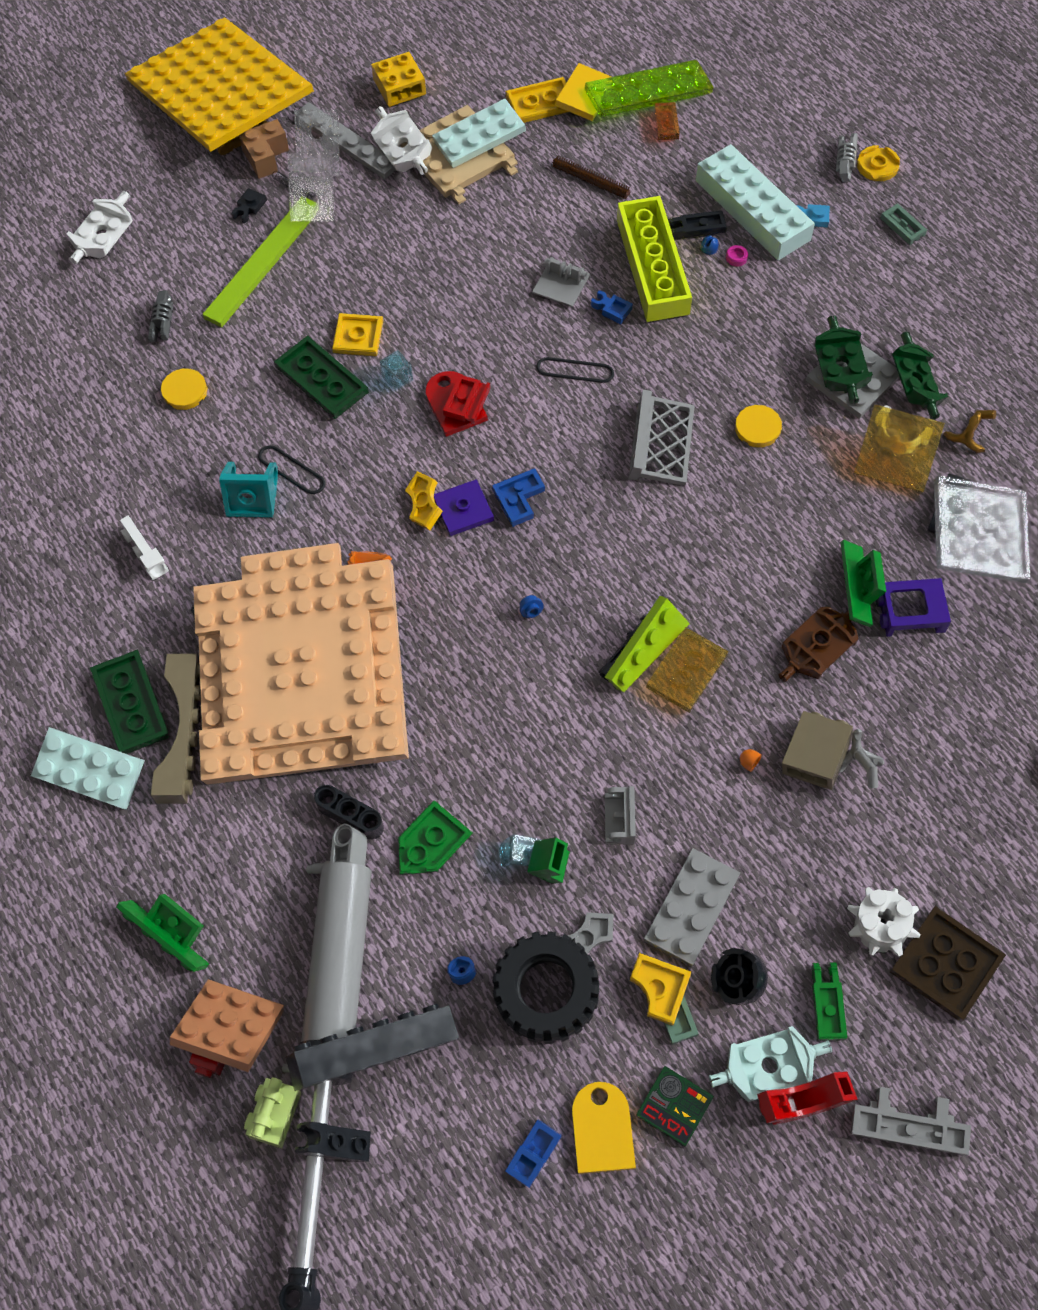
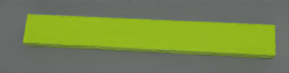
(254, 270)

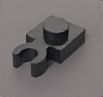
(249, 203)

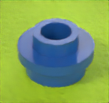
(531, 606)

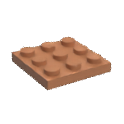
(227, 1025)

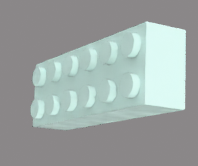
(754, 202)

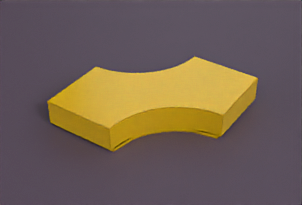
(424, 509)

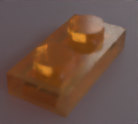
(666, 121)

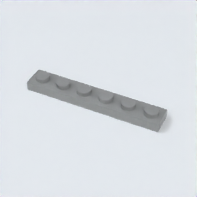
(359, 148)

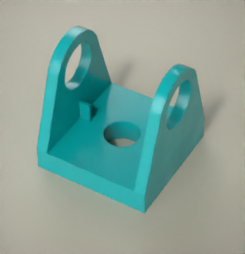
(260, 486)

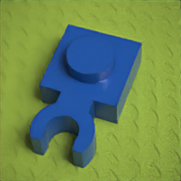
(614, 308)

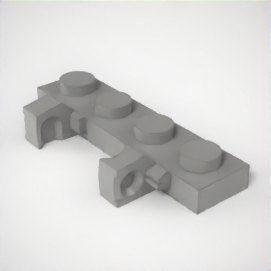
(929, 1132)

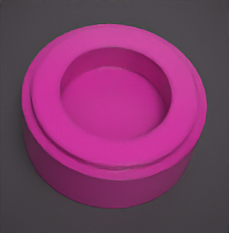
(736, 255)

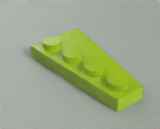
(651, 638)

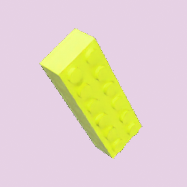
(654, 259)

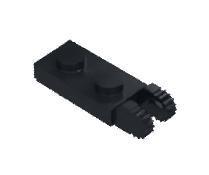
(698, 224)

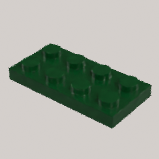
(321, 377)
(129, 702)

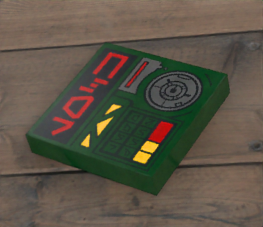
(674, 1106)

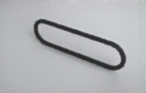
(575, 362)
(298, 463)

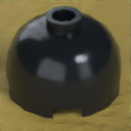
(739, 977)

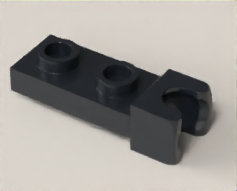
(334, 1142)

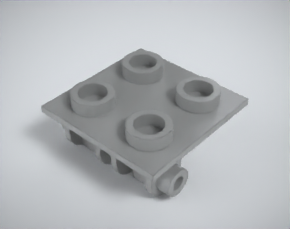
(561, 282)

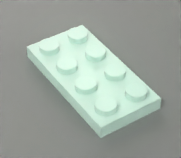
(479, 133)
(87, 768)

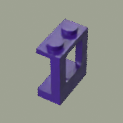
(935, 601)

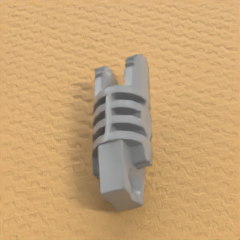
(846, 157)

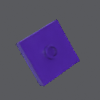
(463, 507)

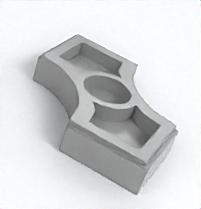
(594, 931)

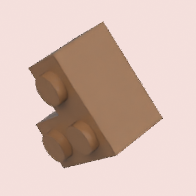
(262, 145)

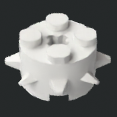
(887, 906)

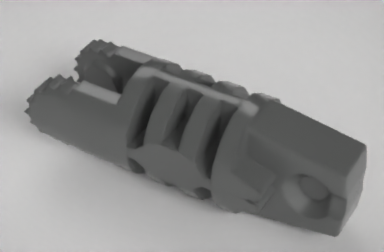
(161, 317)

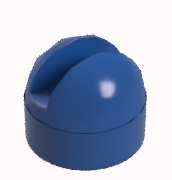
(713, 247)

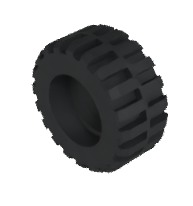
(538, 950)

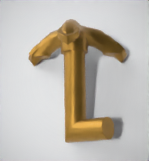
(967, 435)

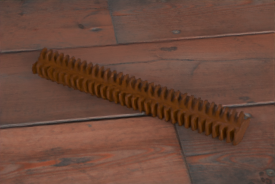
(591, 178)

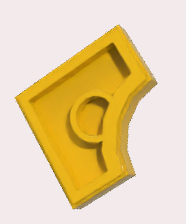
(662, 985)

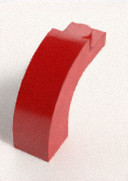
(806, 1099)

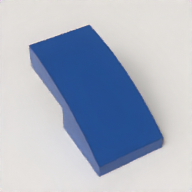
(533, 1153)

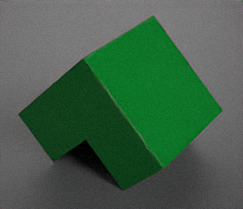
(549, 860)

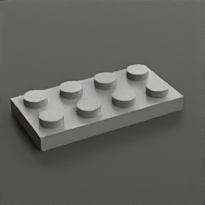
(692, 907)

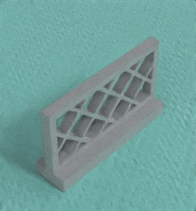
(642, 439)

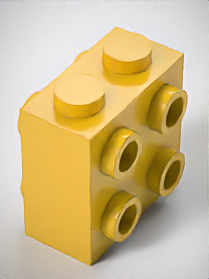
(398, 79)

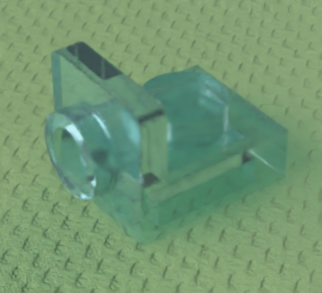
(516, 850)

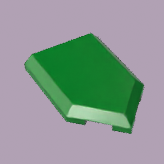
(430, 840)

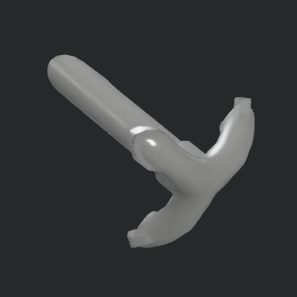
(865, 758)

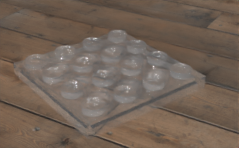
(981, 529)

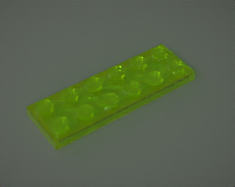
(648, 87)

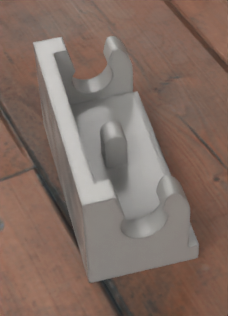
(620, 815)

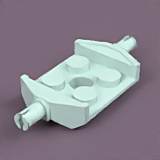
(786, 1048)

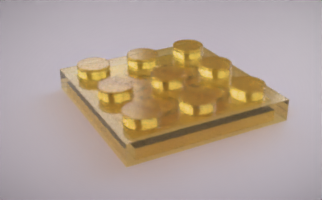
(899, 448)

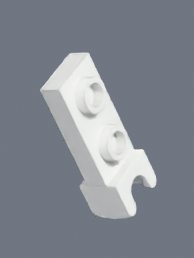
(150, 558)

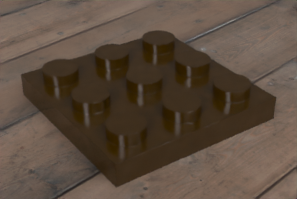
(948, 964)

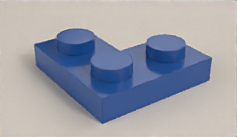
(513, 495)

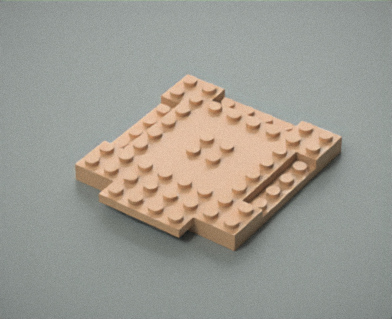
(299, 666)

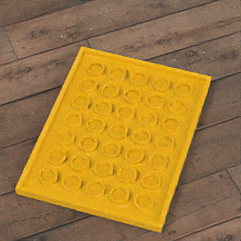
(218, 83)

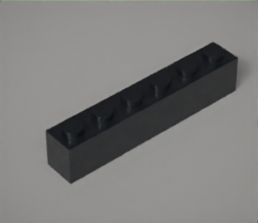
(370, 1047)

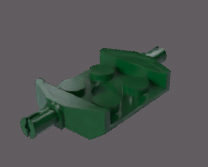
(844, 346)
(917, 376)

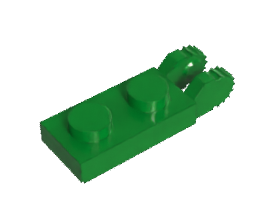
(828, 1005)

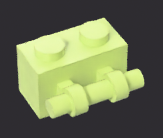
(272, 1112)

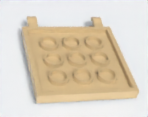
(454, 180)

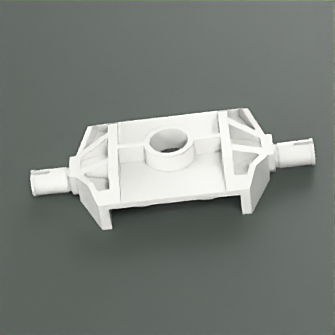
(396, 129)
(106, 215)

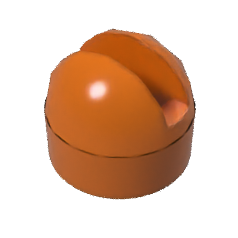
(749, 759)

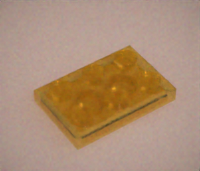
(687, 670)

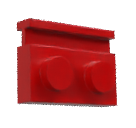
(466, 399)

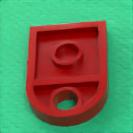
(437, 398)

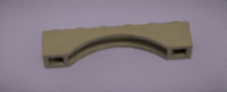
(172, 777)

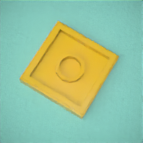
(357, 334)

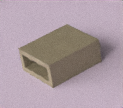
(817, 749)

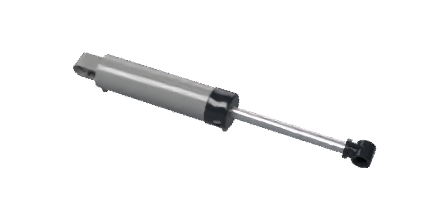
(329, 1010)

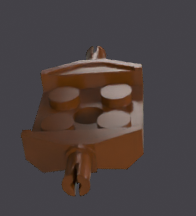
(808, 655)

